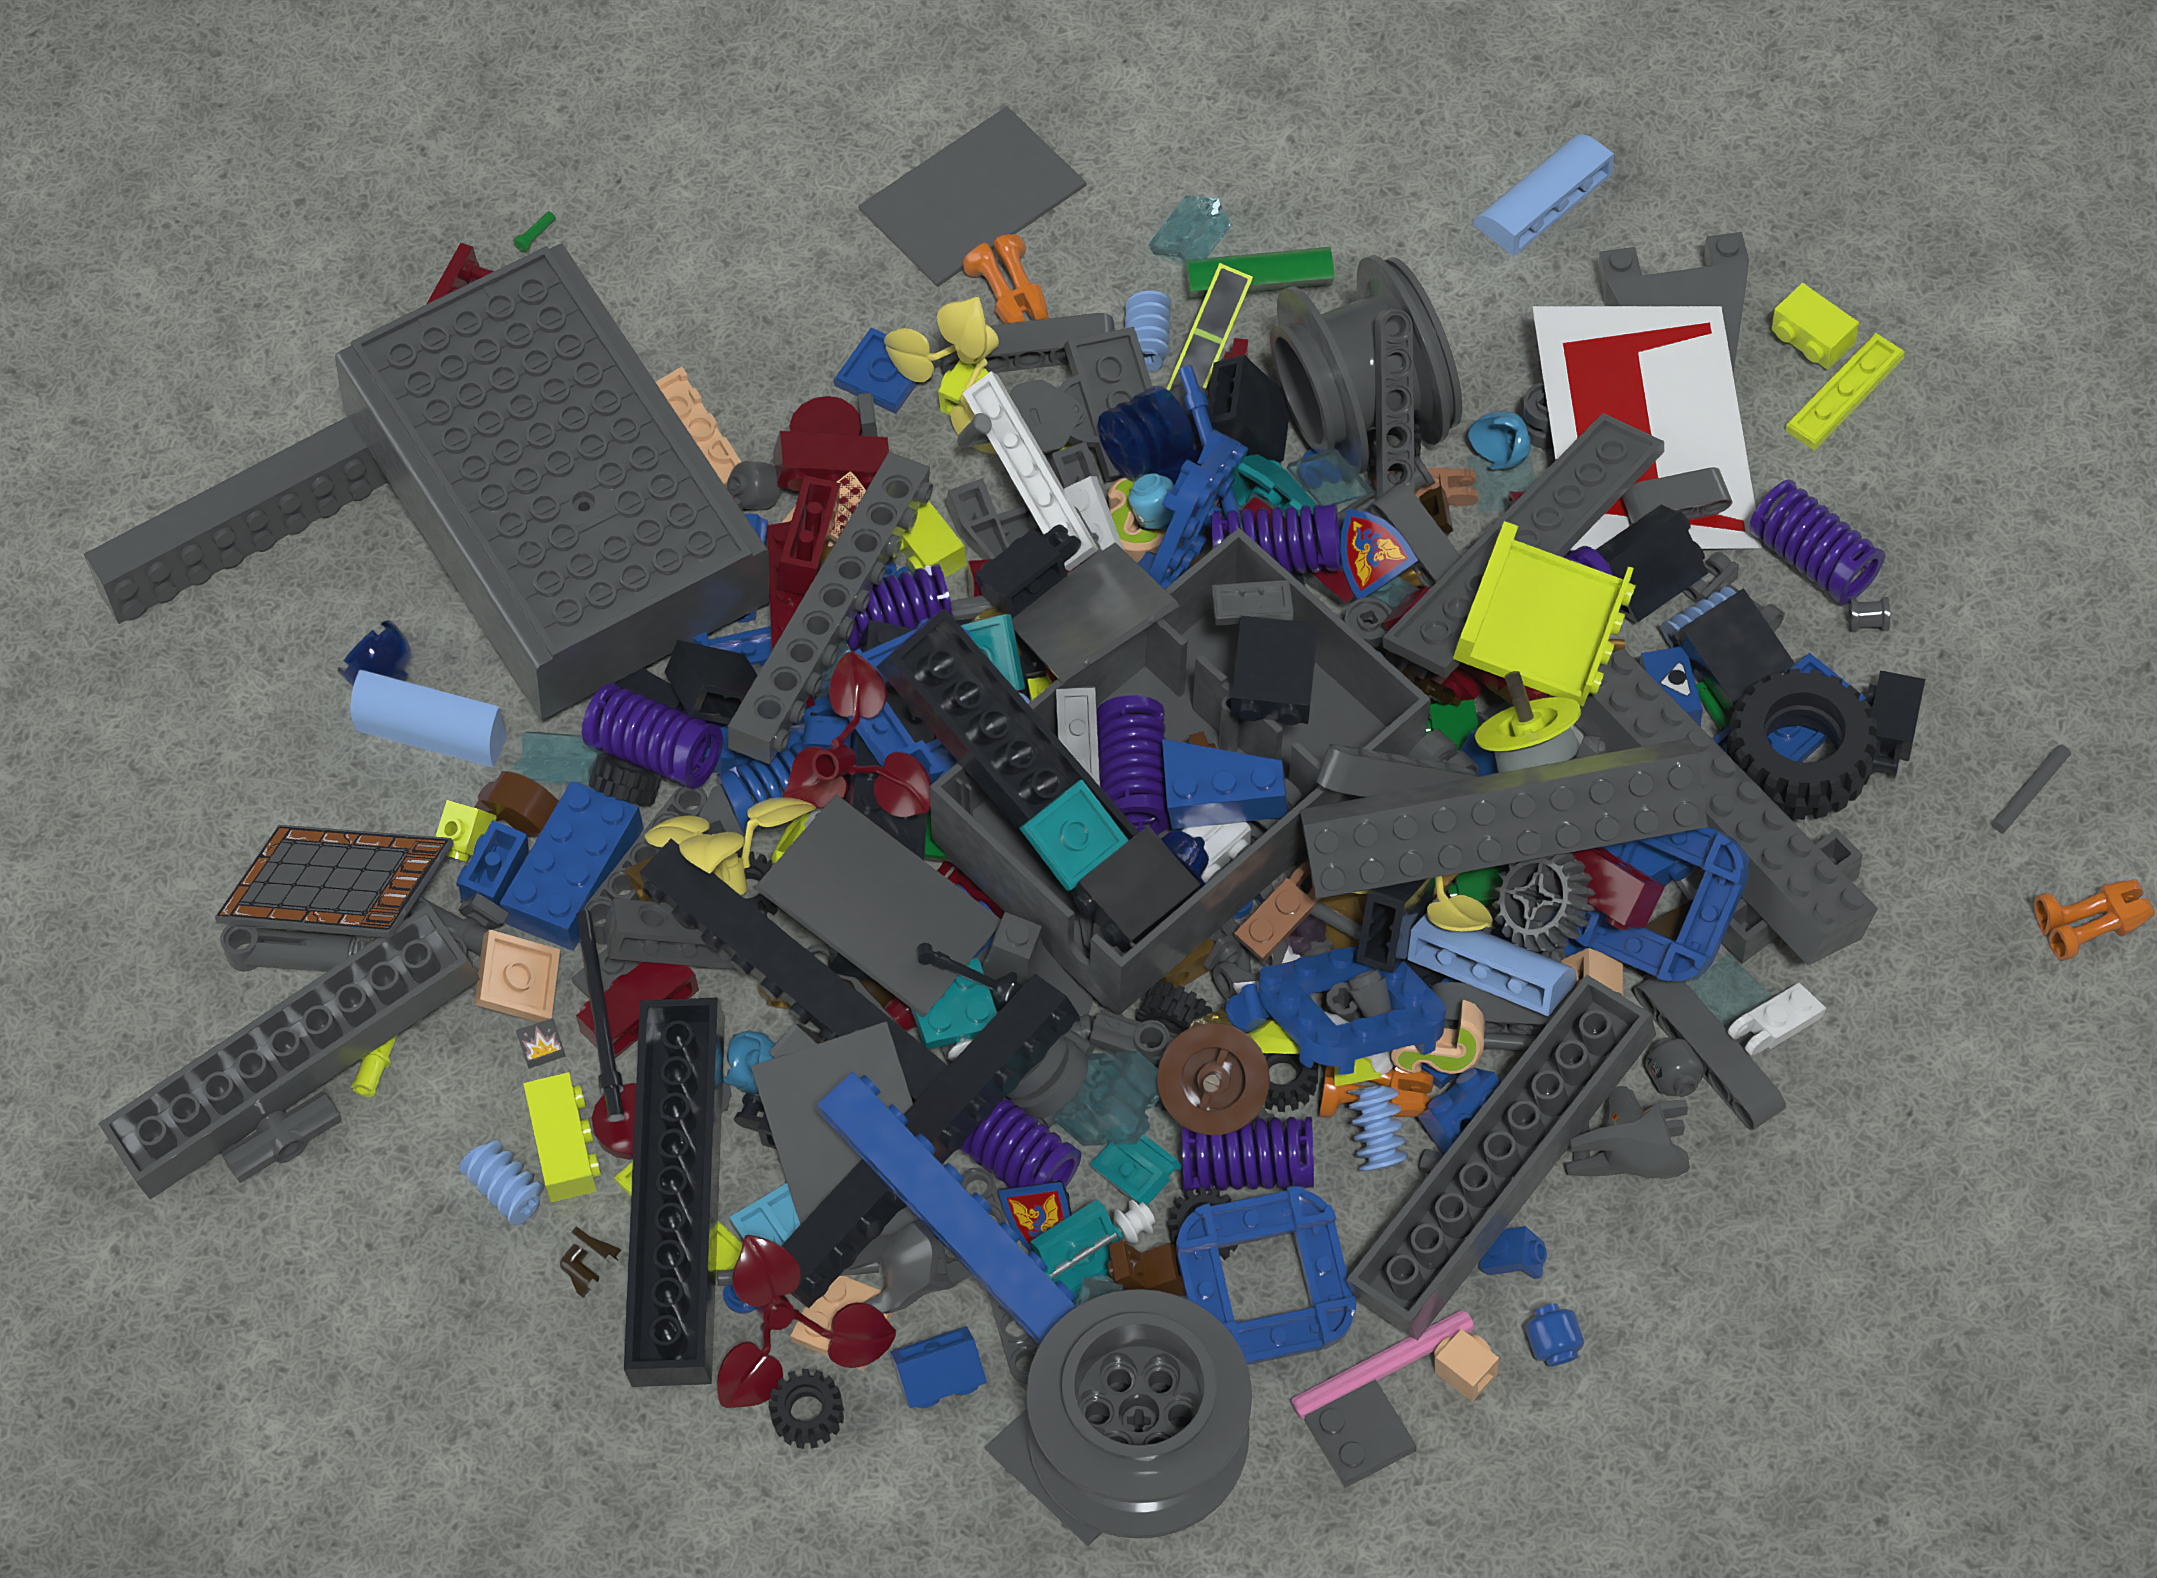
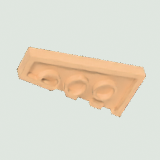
(700, 424)

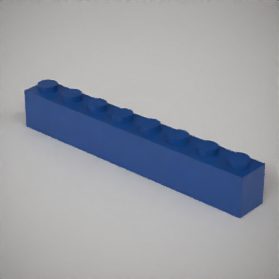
(945, 1206)

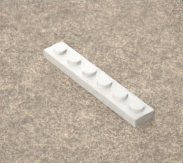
(1028, 464)

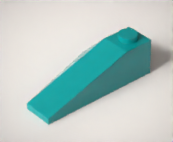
(1271, 483)

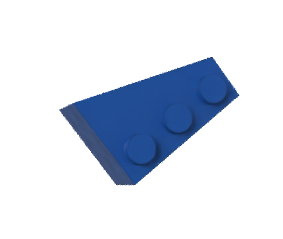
(1221, 786)

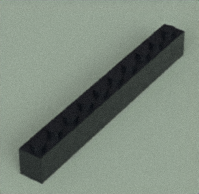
(777, 960)
(943, 1115)

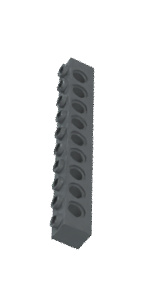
(817, 627)

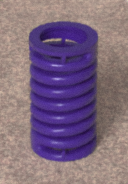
(1816, 542)
(1295, 550)
(903, 596)
(652, 735)
(1134, 759)
(1021, 1149)
(1250, 1156)

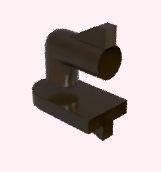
(1422, 679)
(572, 1260)

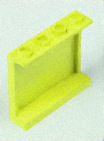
(1543, 619)

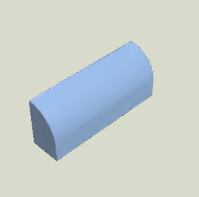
(1546, 193)
(427, 718)
(1492, 965)

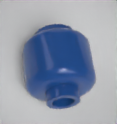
(1555, 1335)

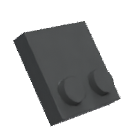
(1360, 1433)

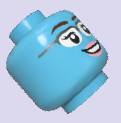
(1147, 500)

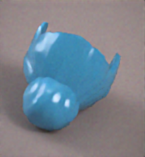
(1501, 439)
(743, 1052)

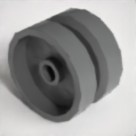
(1052, 1080)

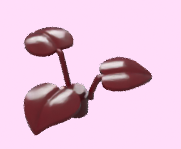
(820, 772)
(762, 1280)

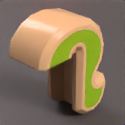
(1134, 541)
(1454, 1051)

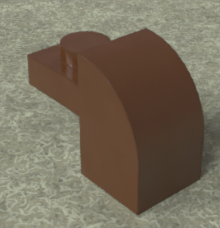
(518, 802)
(1148, 1270)

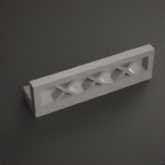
(1079, 726)

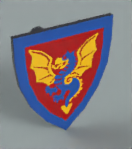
(1372, 552)
(1035, 1209)

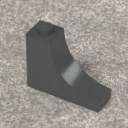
(1020, 950)

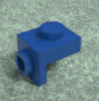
(1515, 1251)

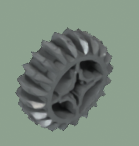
(1544, 923)

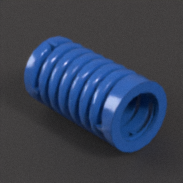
(757, 776)

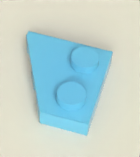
(769, 1217)

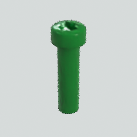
(522, 242)
(1712, 706)

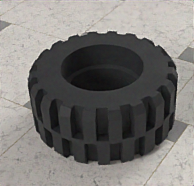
(1813, 703)

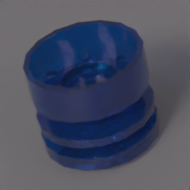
(1145, 433)

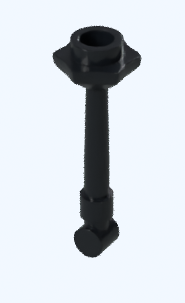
(1002, 988)

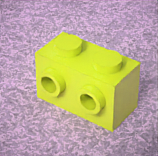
(1814, 326)

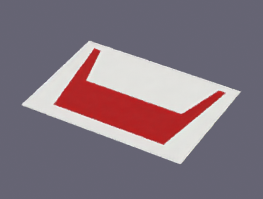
(1660, 374)

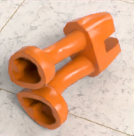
(1009, 304)
(2118, 903)
(1411, 1089)

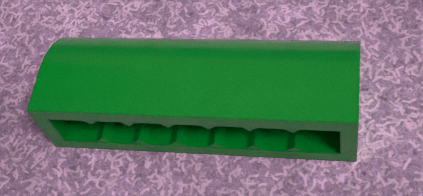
(1269, 270)

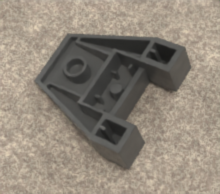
(1717, 284)
(993, 533)

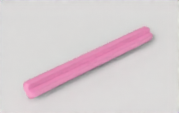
(1381, 1364)

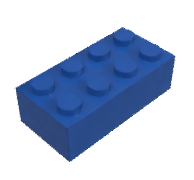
(570, 863)

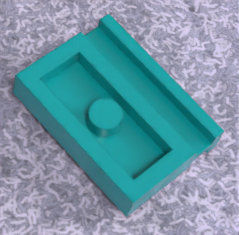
(1137, 1168)

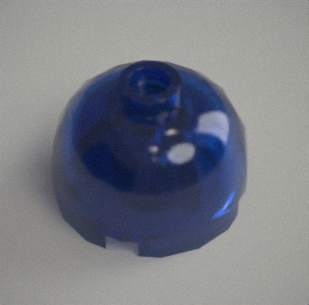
(379, 654)

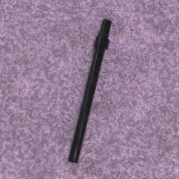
(610, 1079)

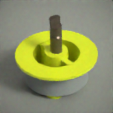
(1530, 731)

